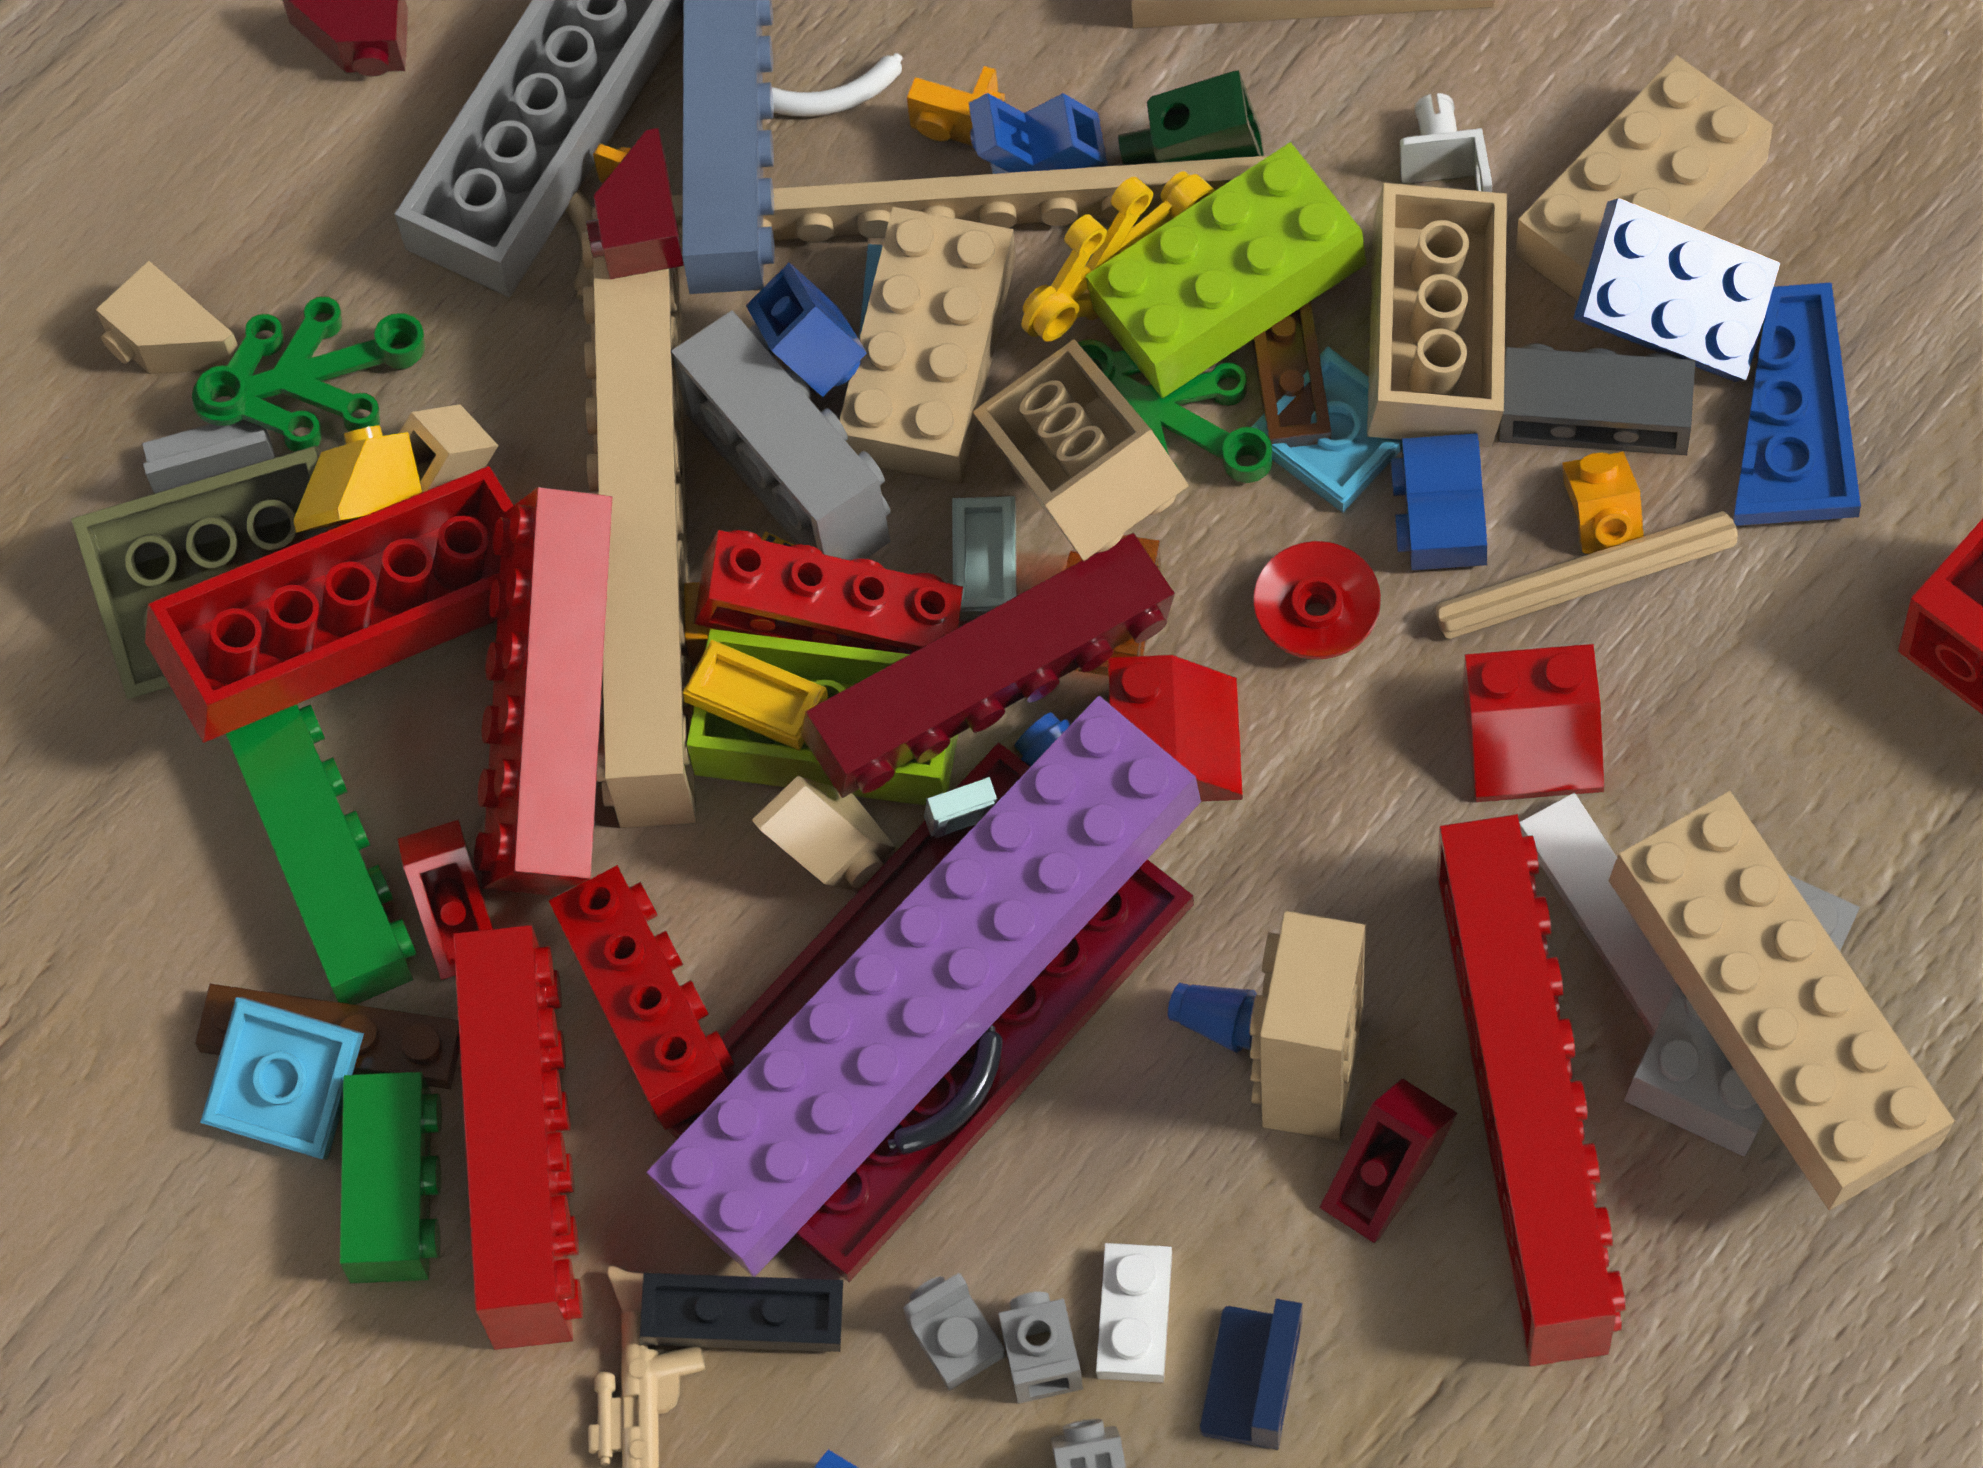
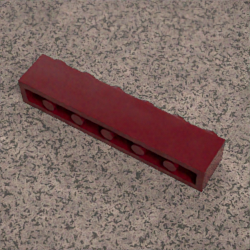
(987, 667)

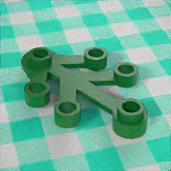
(302, 375)
(1169, 414)

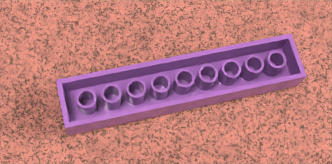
(925, 986)

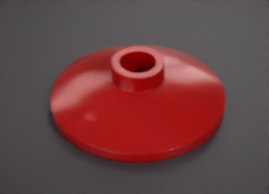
(1322, 575)

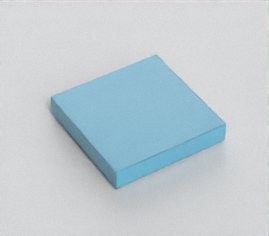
(1348, 461)
(281, 1078)

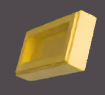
(753, 693)

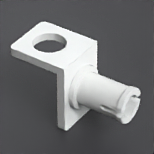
(1443, 150)

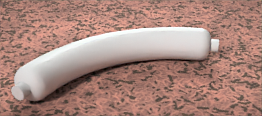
(842, 97)

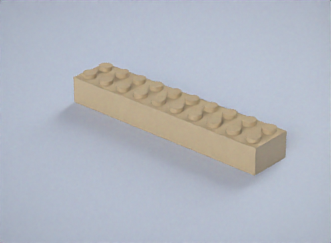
(643, 465)

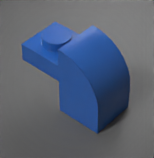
(1044, 138)

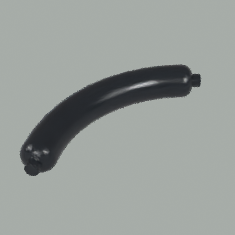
(961, 1106)

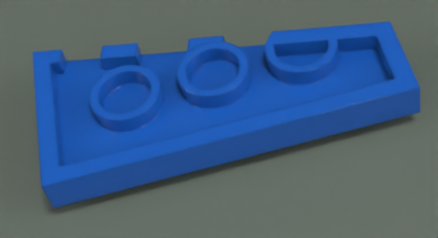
(1799, 427)

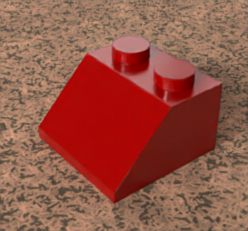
(1187, 714)
(1534, 722)

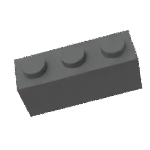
(1597, 400)

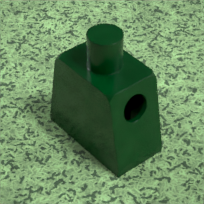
(1196, 124)

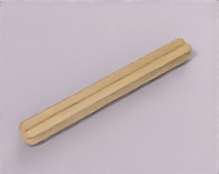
(1586, 574)

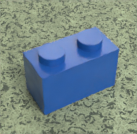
(806, 330)

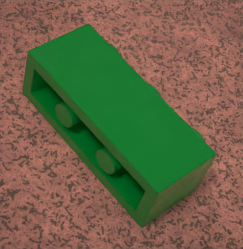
(389, 1177)

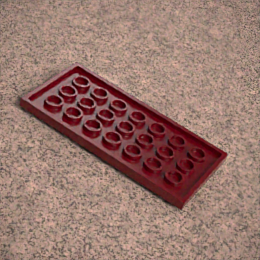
(1033, 1028)

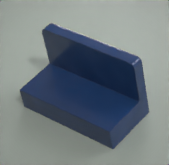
(1252, 1374)

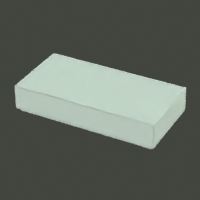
(984, 552)
(959, 808)

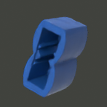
(1442, 502)

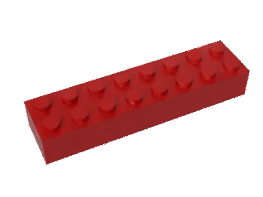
(1526, 1093)

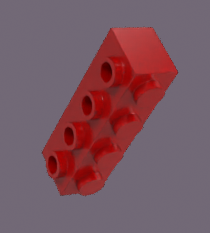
(820, 597)
(642, 997)

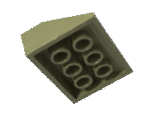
(181, 539)

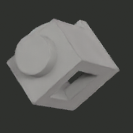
(1046, 1368)

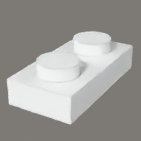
(1134, 1312)

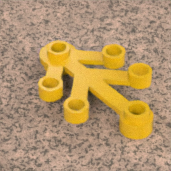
(1054, 308)

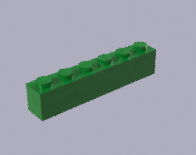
(322, 854)

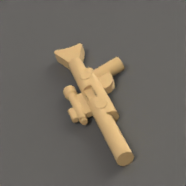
(647, 1385)

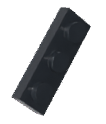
(741, 1312)

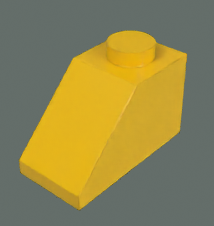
(358, 479)

